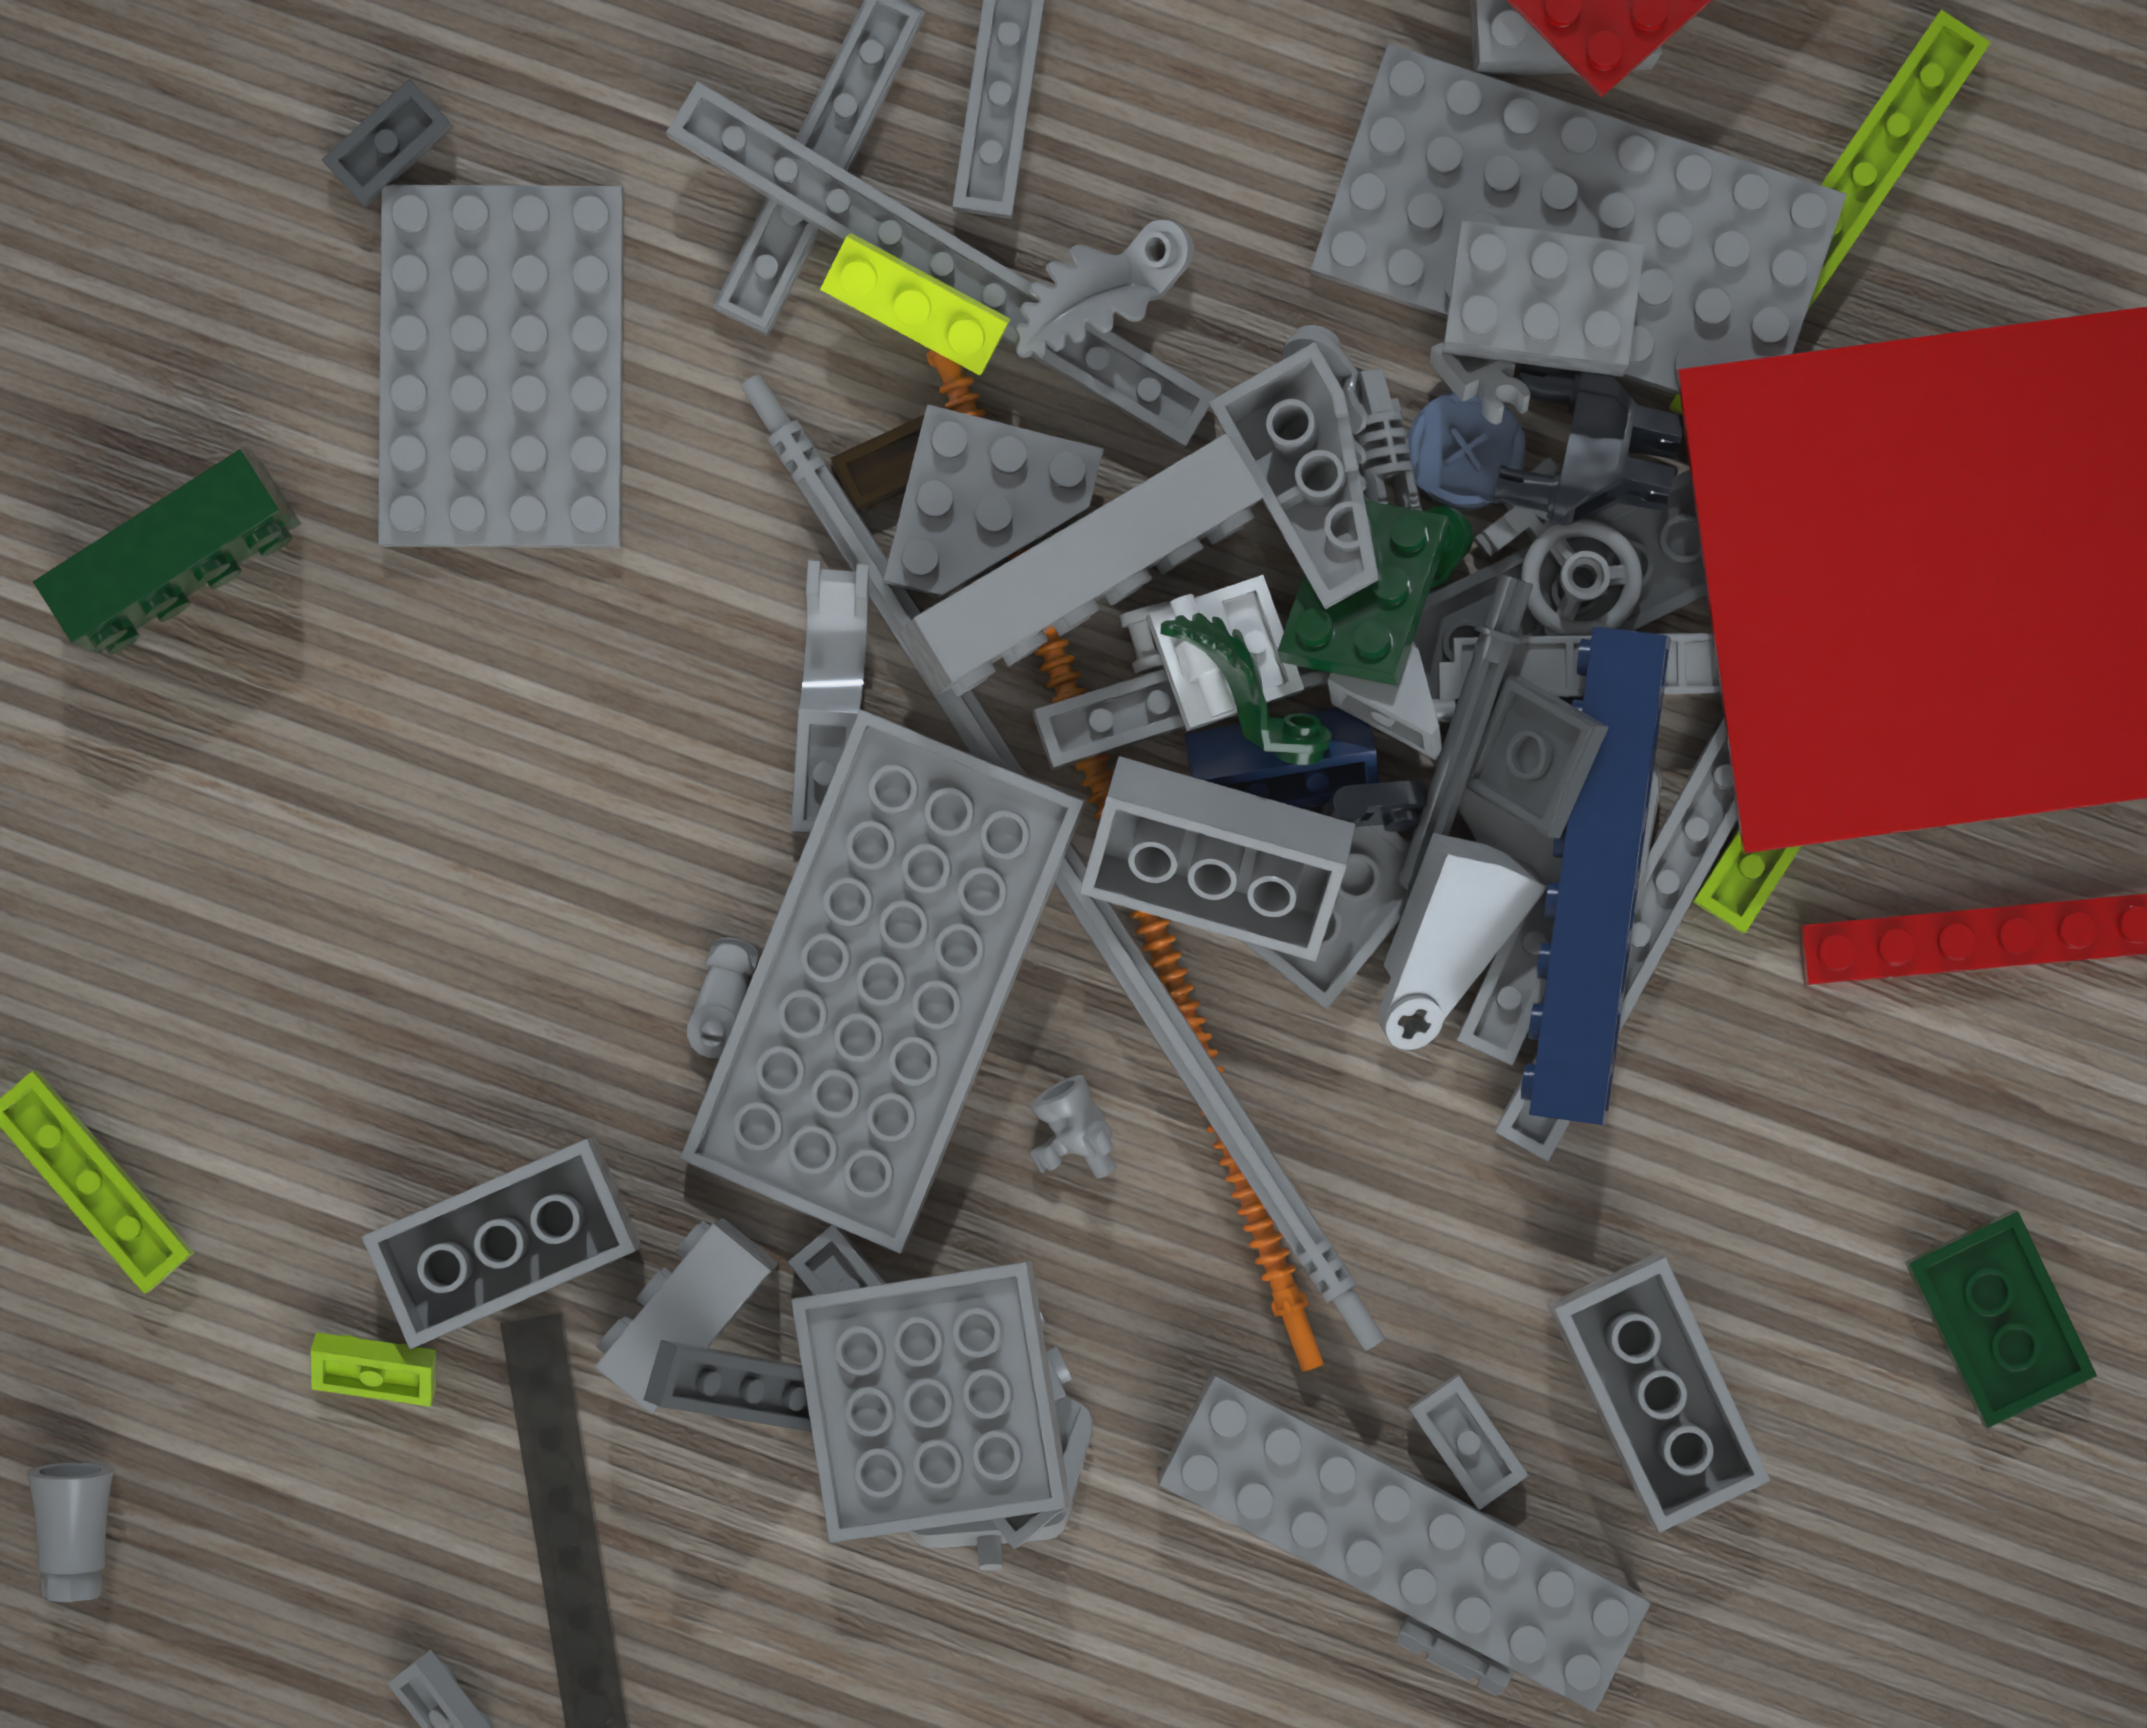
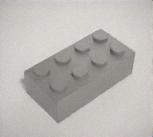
(1218, 858)
(502, 1242)
(1658, 1392)

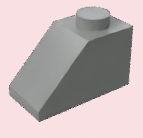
(1397, 710)

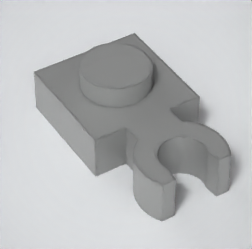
(1482, 378)

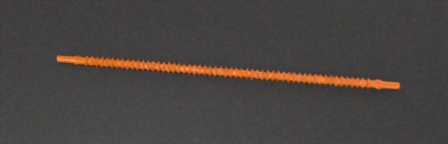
(1288, 1299)

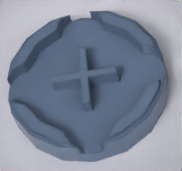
(1461, 452)

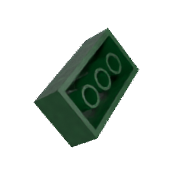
(168, 554)

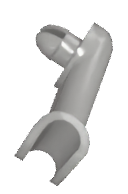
(721, 995)

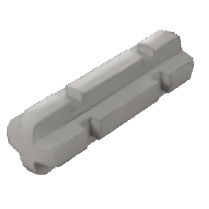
(1454, 1656)

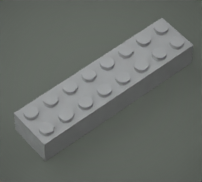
(1403, 1541)

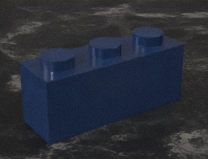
(1234, 762)

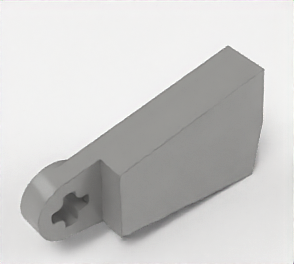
(1450, 930)

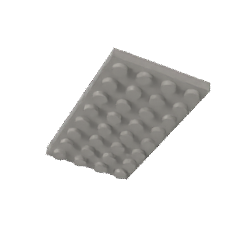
(1723, 238)
(882, 980)

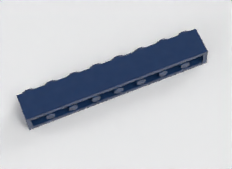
(1597, 882)

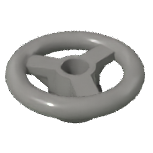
(1626, 574)

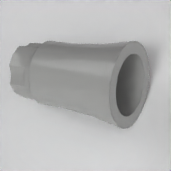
(71, 1527)

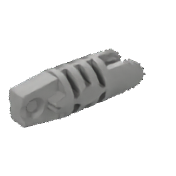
(1384, 443)

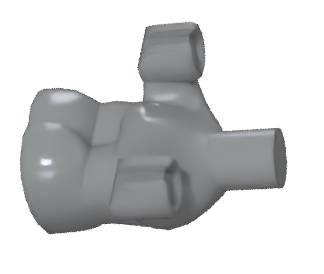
(1077, 1127)

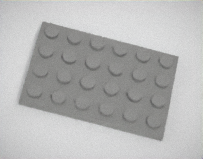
(501, 366)

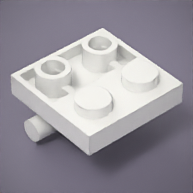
(1193, 676)

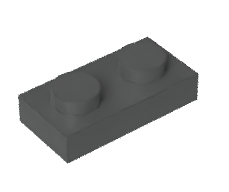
(387, 143)

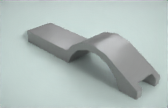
(830, 681)

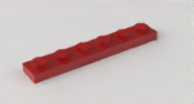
(1974, 939)

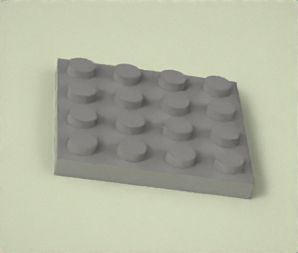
(931, 1402)

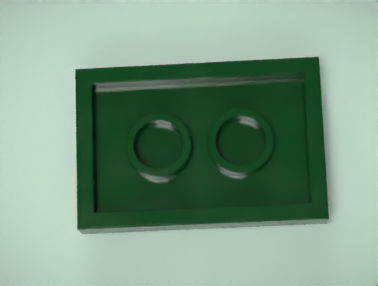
(1374, 627)
(2000, 1319)

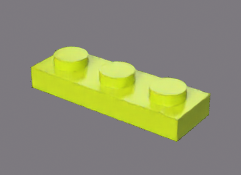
(915, 304)

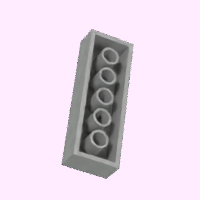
(1081, 564)

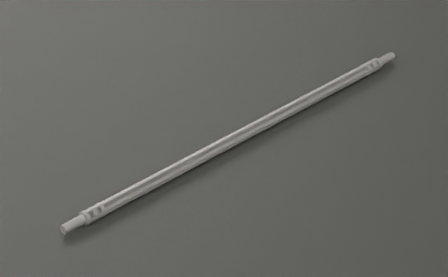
(1095, 915)

